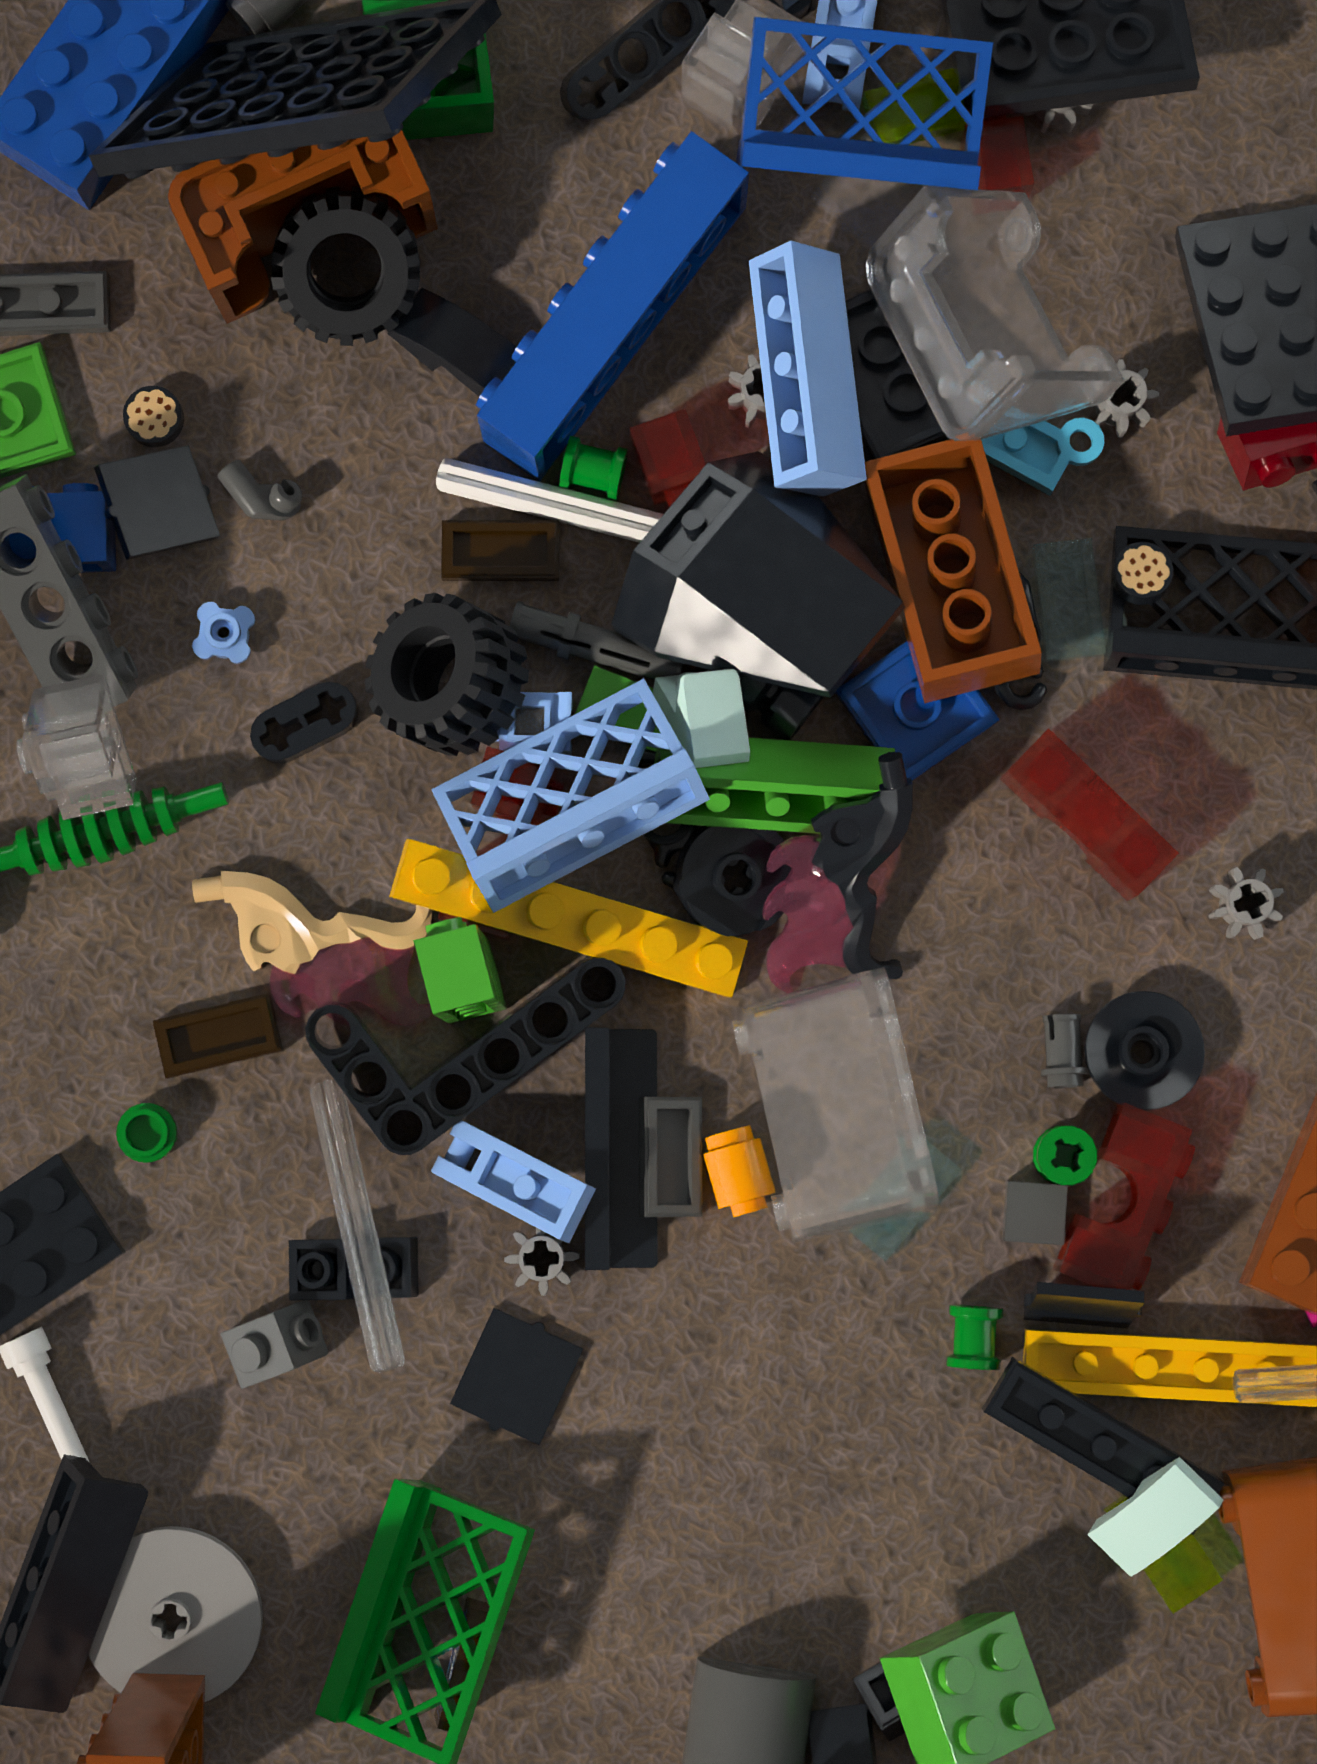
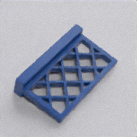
(860, 157)

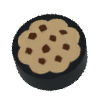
(153, 416)
(1142, 573)

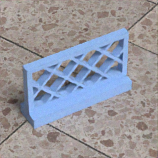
(585, 824)

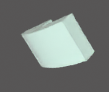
(1155, 1517)

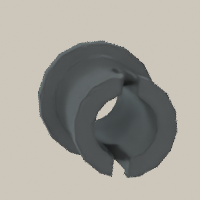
(1063, 1051)

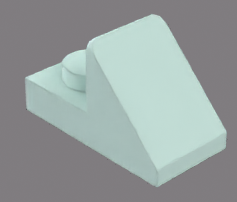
(706, 715)

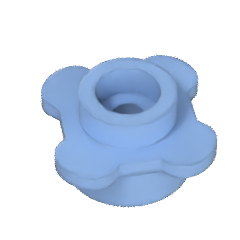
(235, 644)

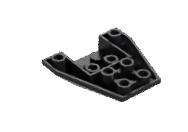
(754, 583)

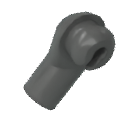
(261, 500)

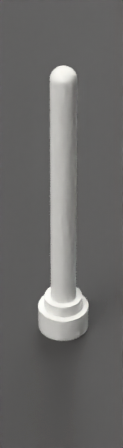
(29, 1358)

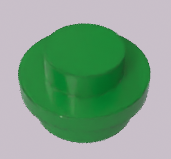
(146, 1132)

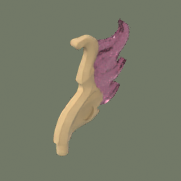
(327, 960)

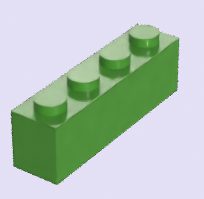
(784, 784)
(459, 971)

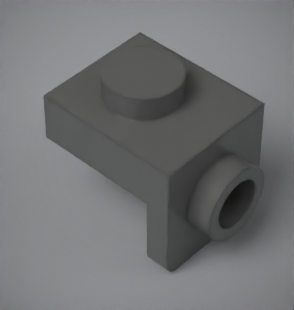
(275, 1343)

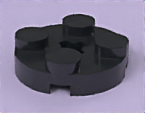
(701, 880)

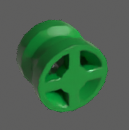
(1049, 1152)

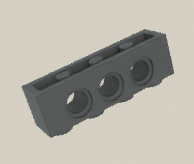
(56, 566)

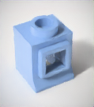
(536, 715)

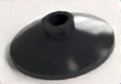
(1168, 1032)

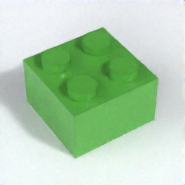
(968, 1691)

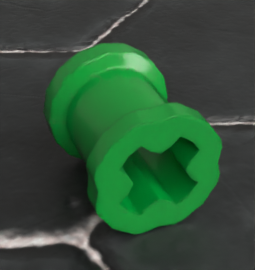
(593, 467)
(974, 1337)

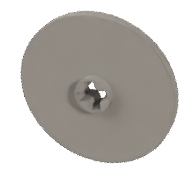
(209, 1589)

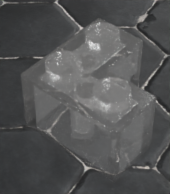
(719, 62)
(77, 748)

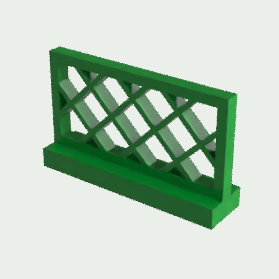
(380, 1602)

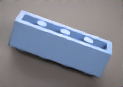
(807, 369)

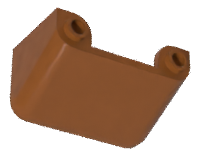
(238, 207)
(1277, 1523)

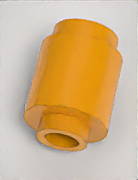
(738, 1171)

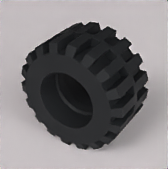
(345, 316)
(412, 660)

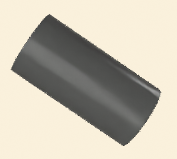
(748, 1714)

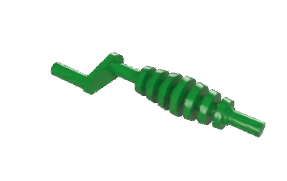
(98, 830)

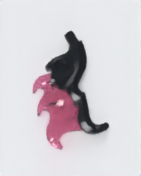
(827, 888)

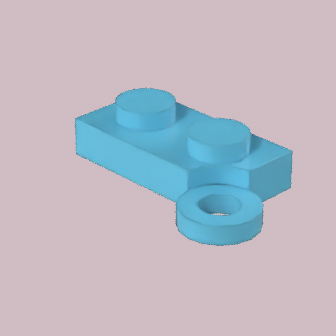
(1043, 451)

